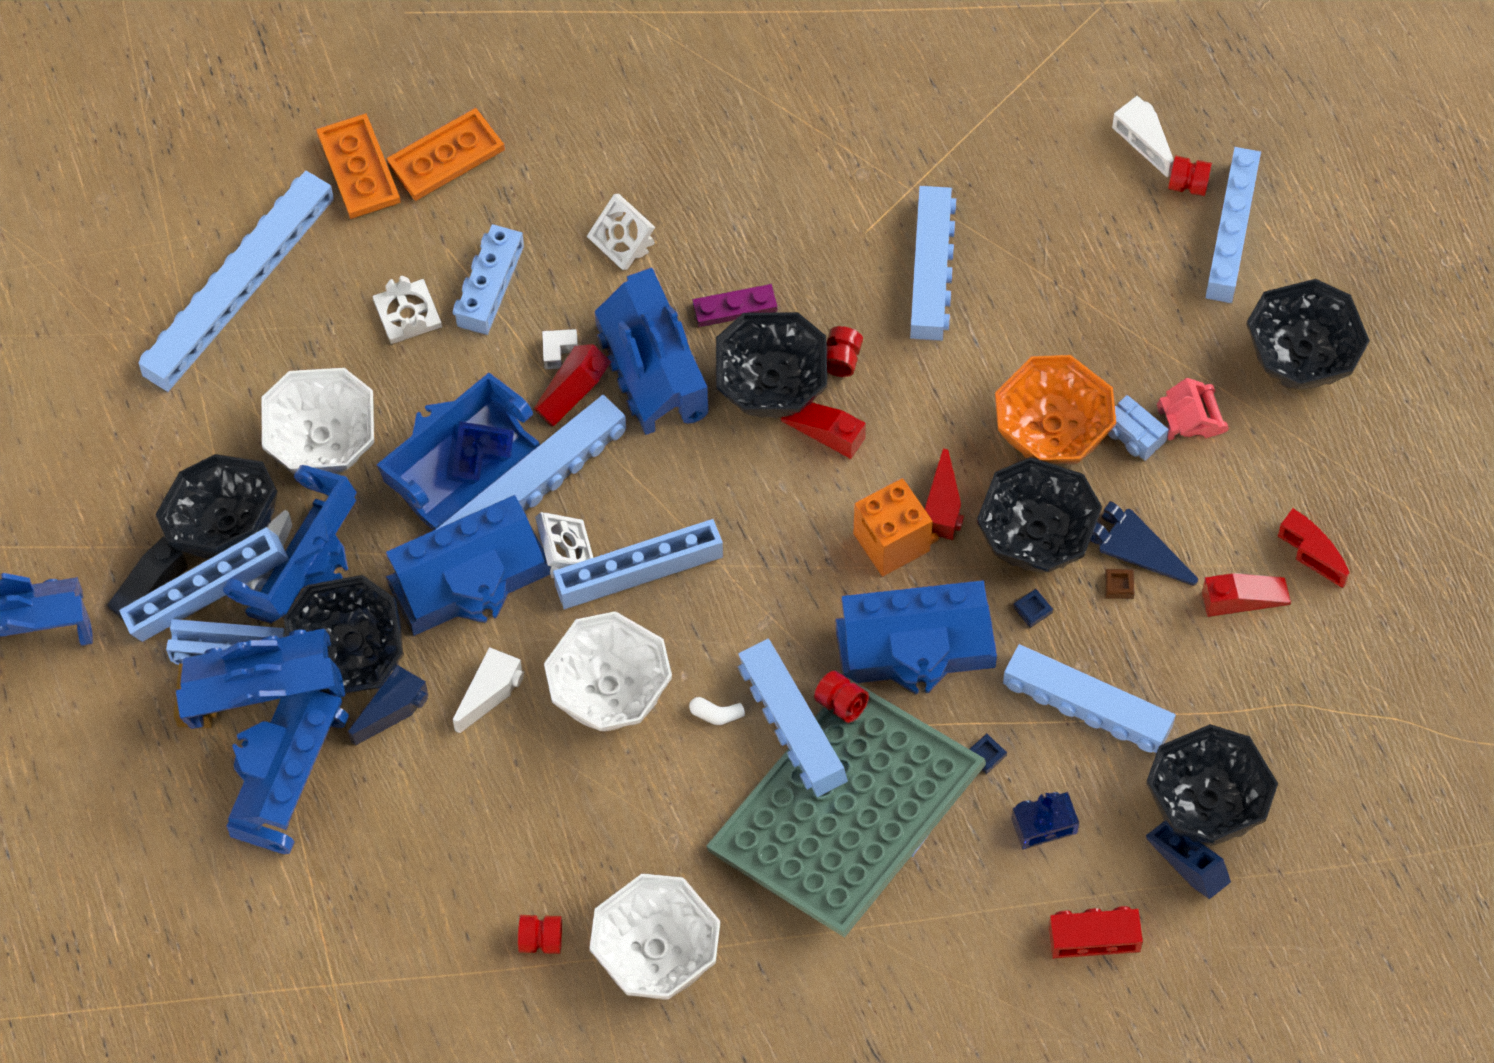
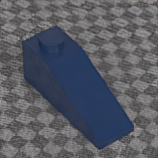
(391, 704)
(1192, 860)

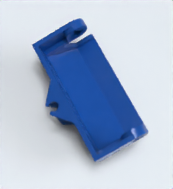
(650, 352)
(421, 462)
(311, 553)
(466, 566)
(42, 606)
(916, 634)
(256, 674)
(277, 765)

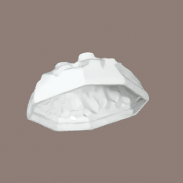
(318, 419)
(607, 671)
(655, 936)

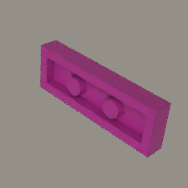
(731, 305)

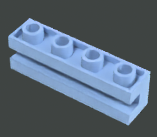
(195, 637)

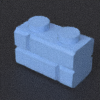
(1138, 429)

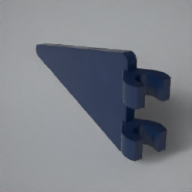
(1138, 544)

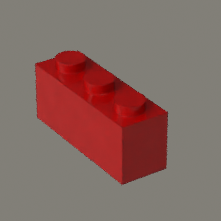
(1095, 932)

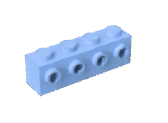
(488, 279)

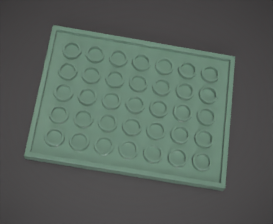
(848, 844)

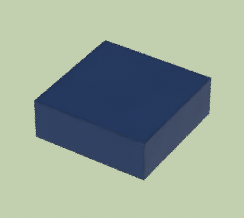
(1033, 608)
(990, 750)

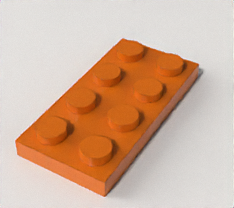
(445, 154)
(358, 166)

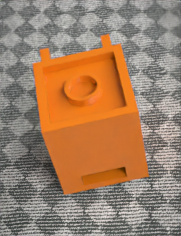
(893, 527)

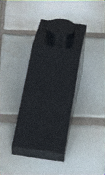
(153, 570)

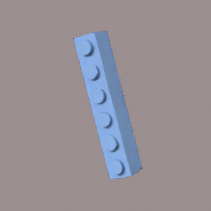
(1233, 225)
(931, 263)
(638, 564)
(203, 584)
(1088, 699)
(792, 717)

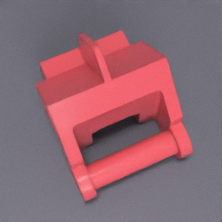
(1186, 411)

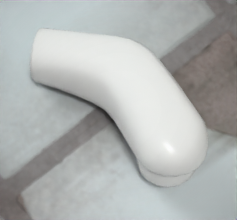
(714, 714)

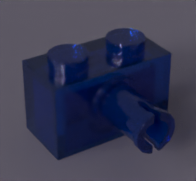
(1044, 819)

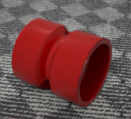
(1190, 175)
(842, 350)
(840, 695)
(540, 934)

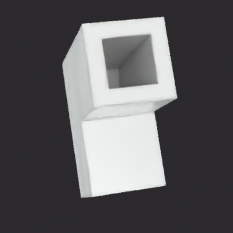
(556, 343)

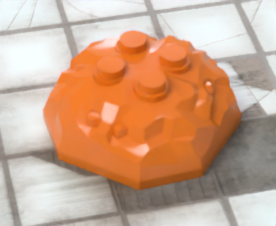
(1055, 409)

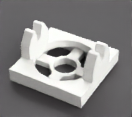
(606, 220)
(410, 326)
(551, 532)

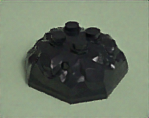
(1307, 334)
(771, 363)
(217, 505)
(1039, 515)
(360, 625)
(1211, 785)

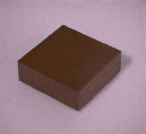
(1119, 584)

